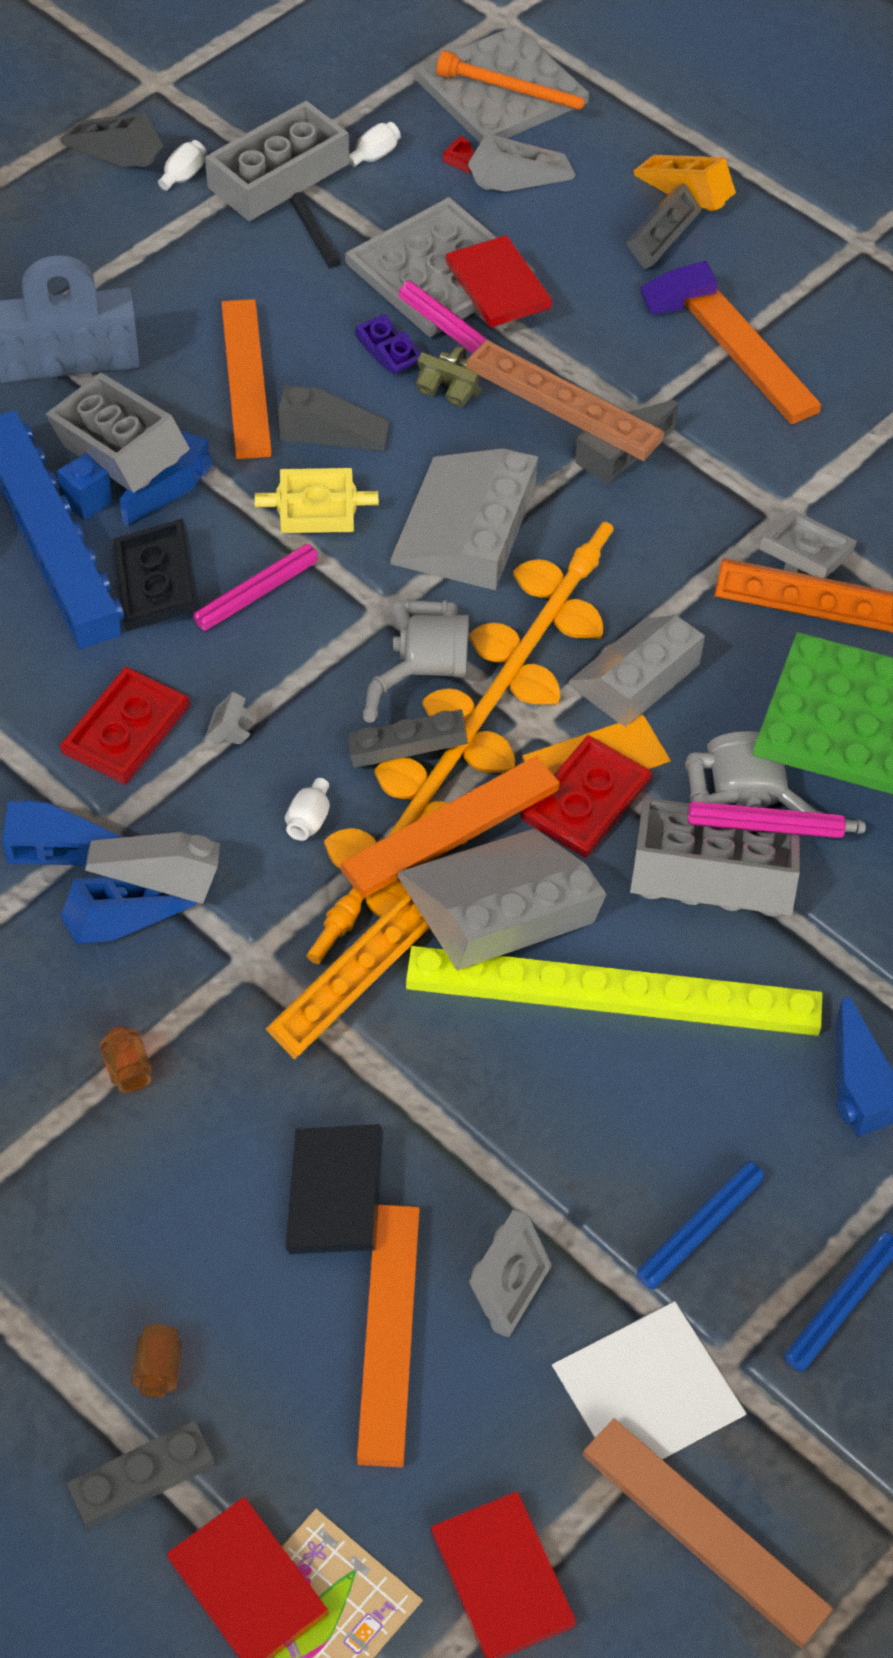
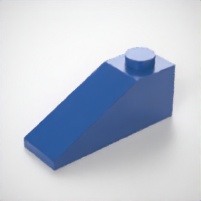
(169, 483)
(48, 835)
(113, 908)
(862, 1074)

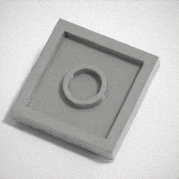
(807, 545)
(510, 1273)

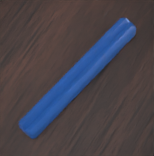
(699, 1225)
(840, 1303)

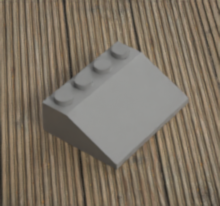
(468, 516)
(713, 863)
(503, 896)

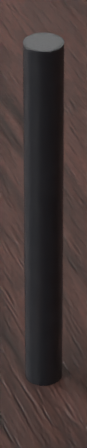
(315, 230)

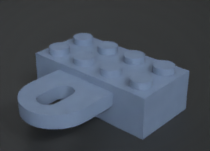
(69, 331)

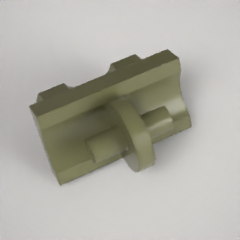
(451, 372)

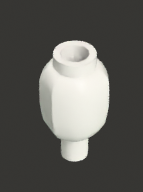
(375, 143)
(183, 164)
(308, 810)

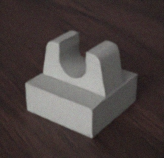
(226, 720)

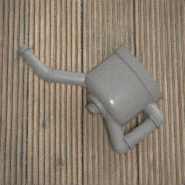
(429, 644)
(745, 778)

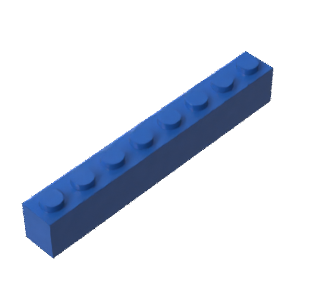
(55, 538)

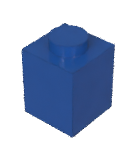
(85, 486)

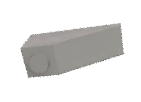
(516, 165)
(161, 862)

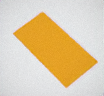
(634, 741)

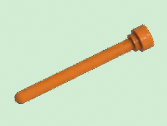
(451, 65)

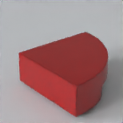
(459, 154)

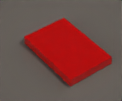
(498, 281)
(125, 725)
(591, 796)
(503, 1577)
(247, 1583)

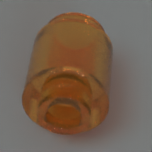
(126, 1059)
(157, 1361)

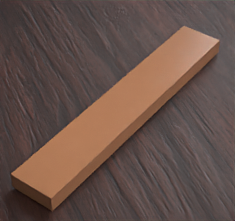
(565, 400)
(708, 1533)

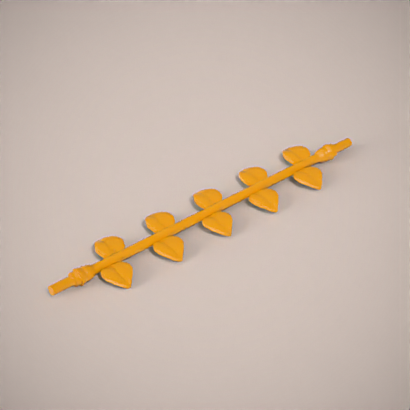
(485, 750)

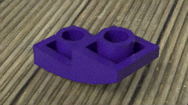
(670, 289)
(386, 345)

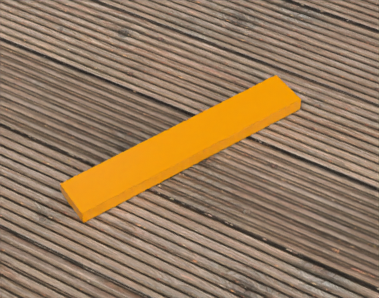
(348, 977)

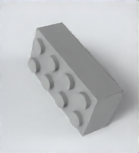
(277, 160)
(118, 431)

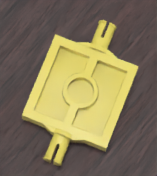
(316, 500)

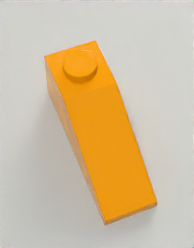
(704, 176)

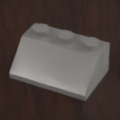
(640, 667)

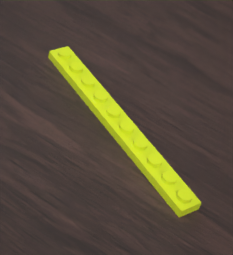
(619, 991)

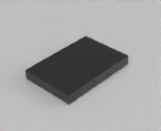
(155, 574)
(334, 1189)

